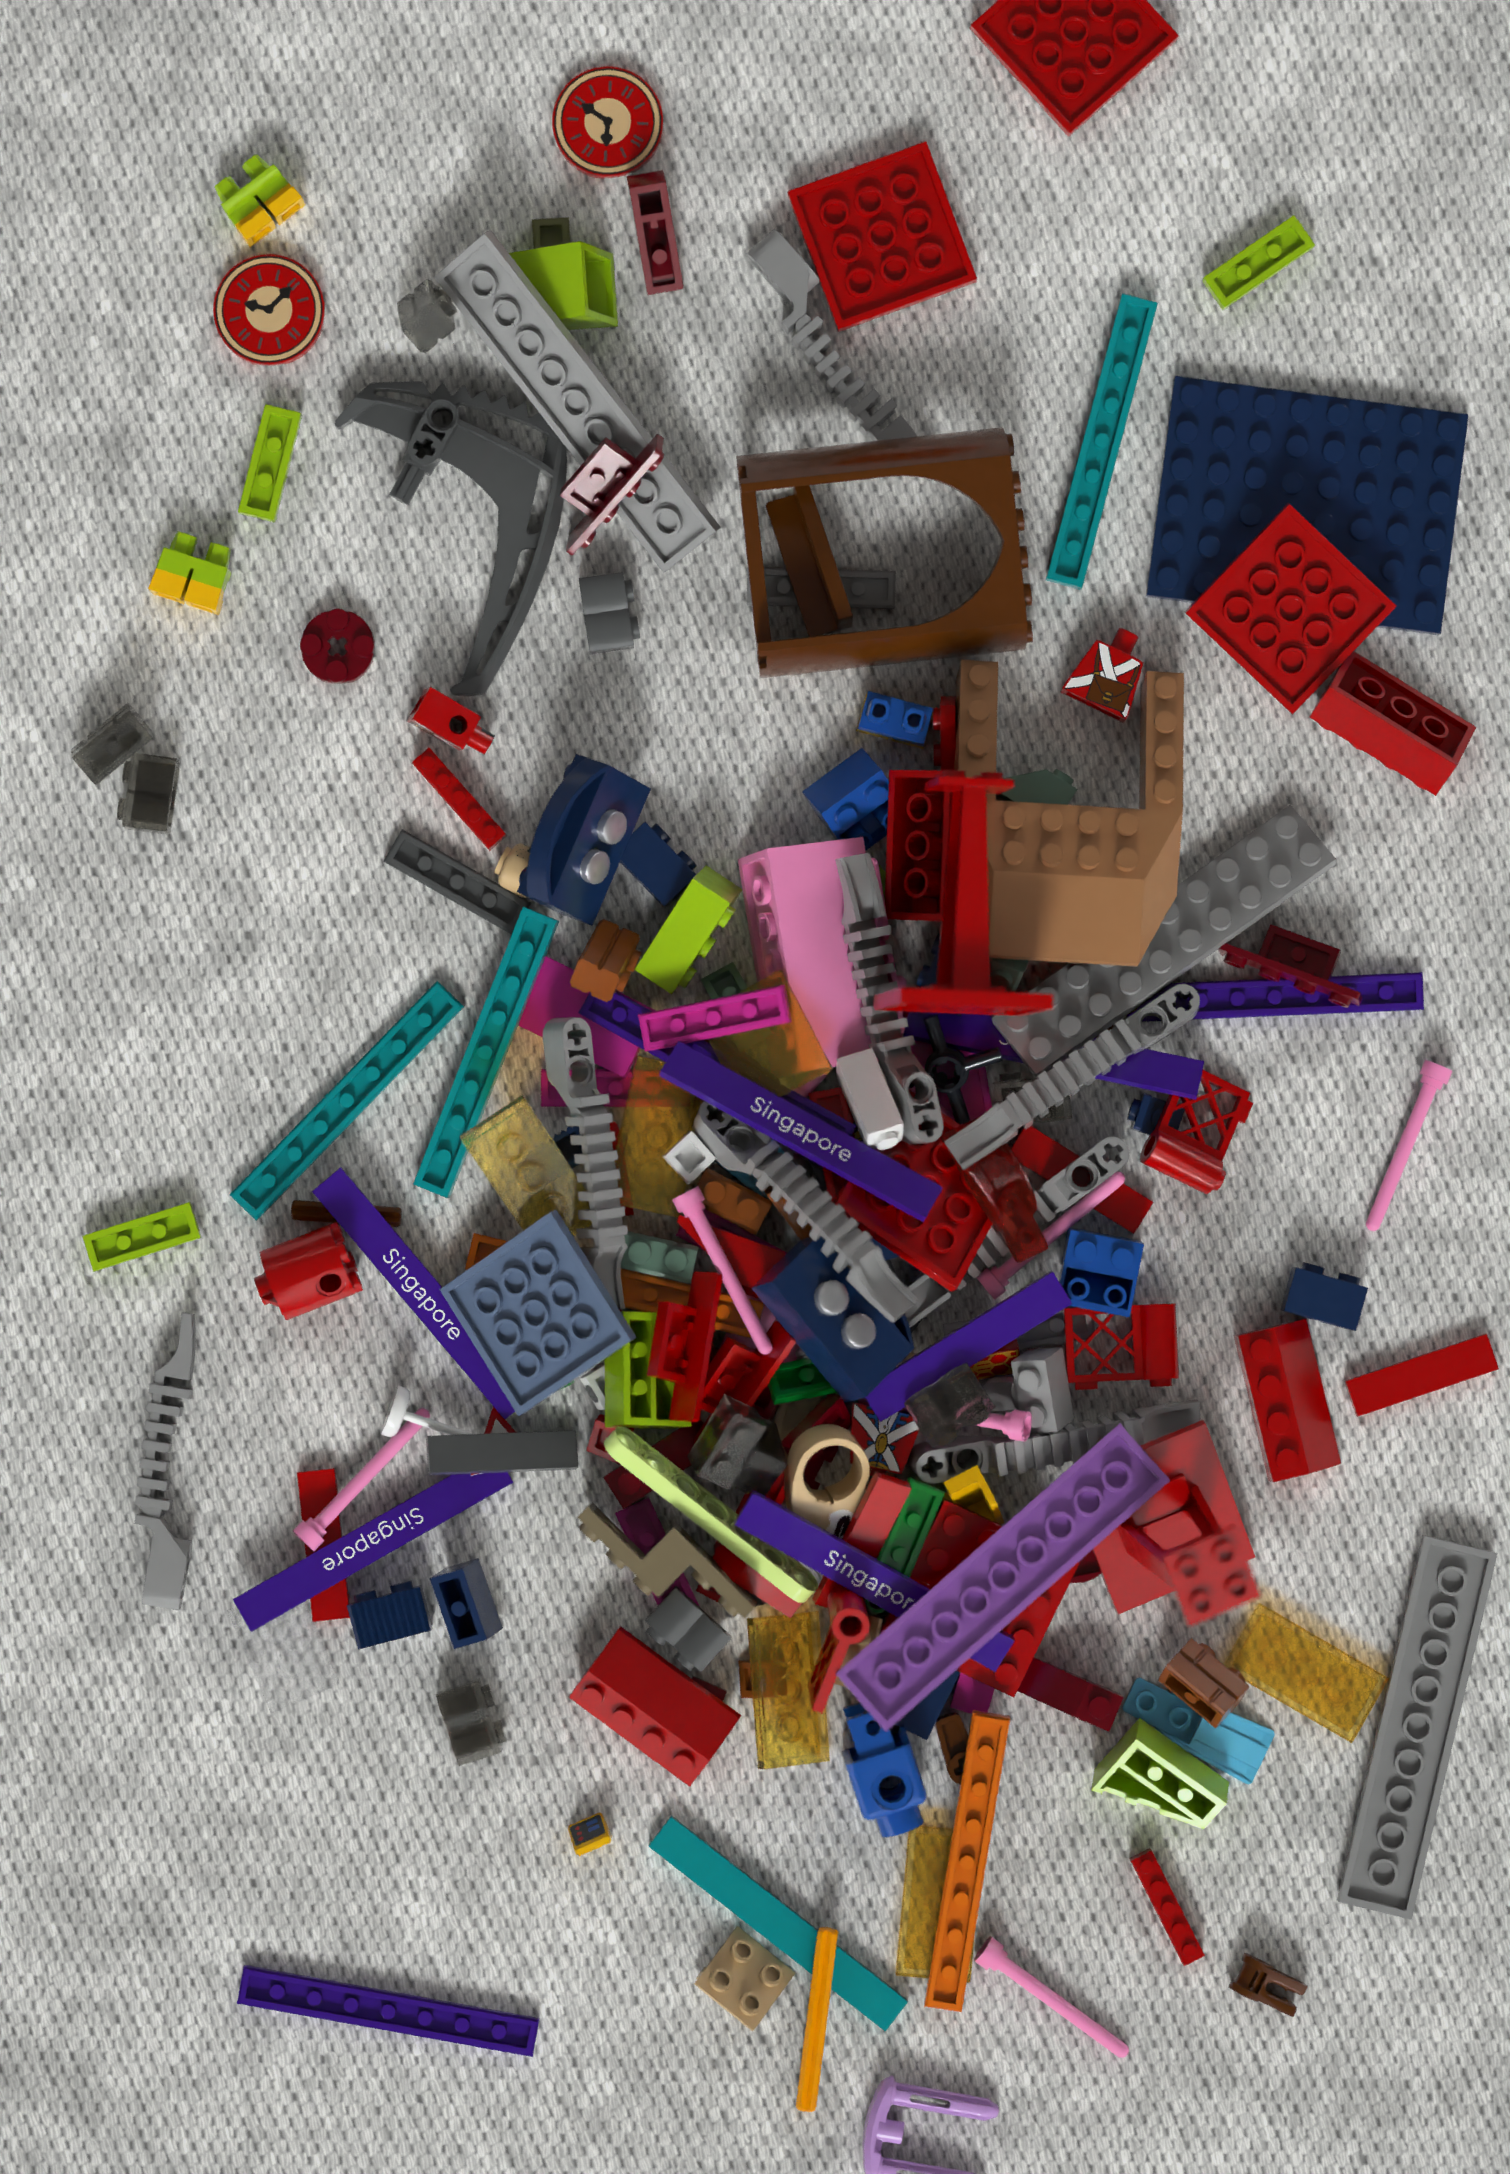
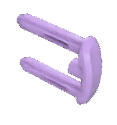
(880, 2129)

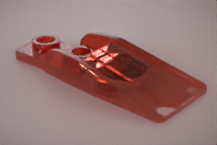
(1005, 1198)

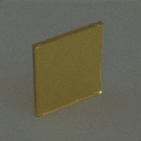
(778, 1055)

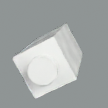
(870, 1099)

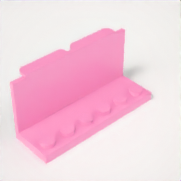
(797, 928)

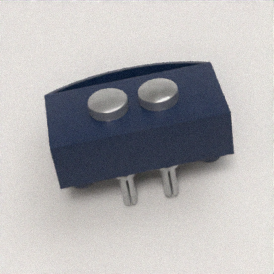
(582, 838)
(833, 1321)

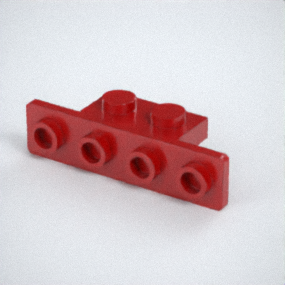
(684, 1344)
(743, 1370)

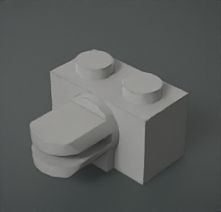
(1036, 1386)

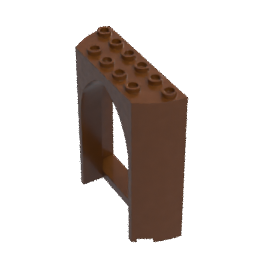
(967, 461)

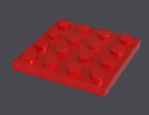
(1074, 51)
(882, 236)
(1290, 608)
(953, 1228)
(950, 1541)

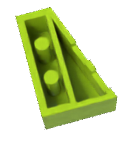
(689, 930)
(630, 1394)
(1161, 1775)

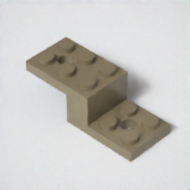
(665, 1561)

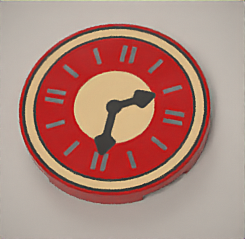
(607, 122)
(269, 310)

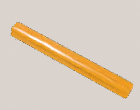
(816, 2019)

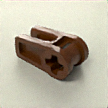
(953, 1742)
(1256, 1975)

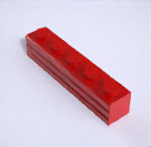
(459, 799)
(1167, 1907)

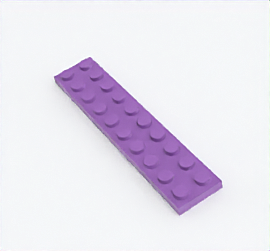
(1002, 1577)

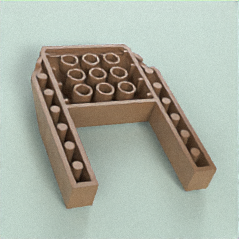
(1079, 876)

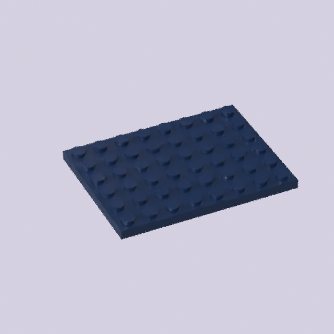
(1359, 471)

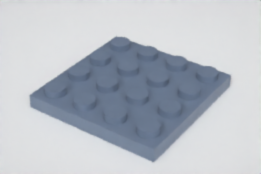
(537, 1313)

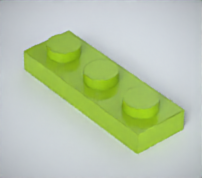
(1258, 262)
(270, 463)
(142, 1236)

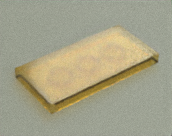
(651, 1124)
(526, 1166)
(781, 1664)
(1305, 1672)
(921, 1899)

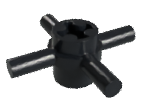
(963, 1065)

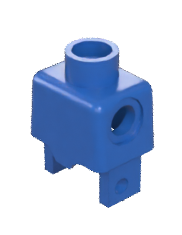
(873, 1759)

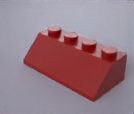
(1393, 723)
(916, 846)
(1287, 1400)
(655, 1706)

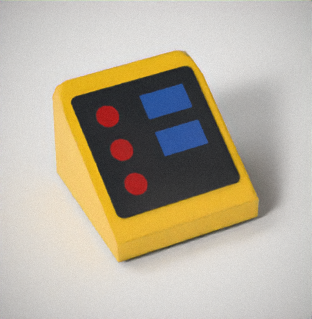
(589, 1834)

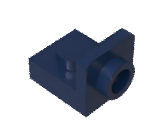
(1147, 1112)

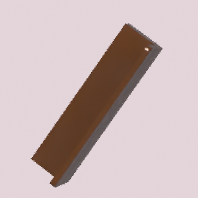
(810, 562)

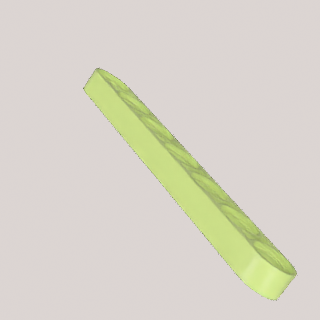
(709, 1513)

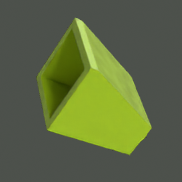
(574, 282)

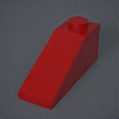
(747, 1258)

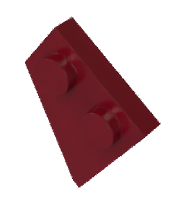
(828, 1411)

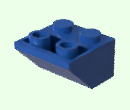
(852, 799)
(1100, 1271)

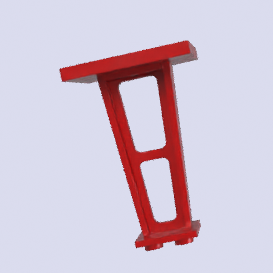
(964, 933)
(1182, 1537)

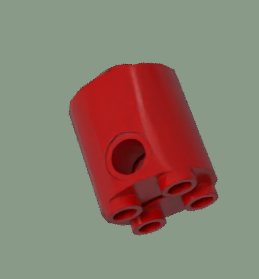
(308, 1272)

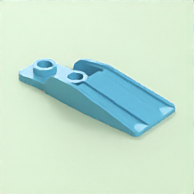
(1233, 1746)

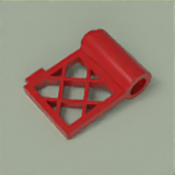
(1190, 1158)
(1152, 1346)
(847, 1627)

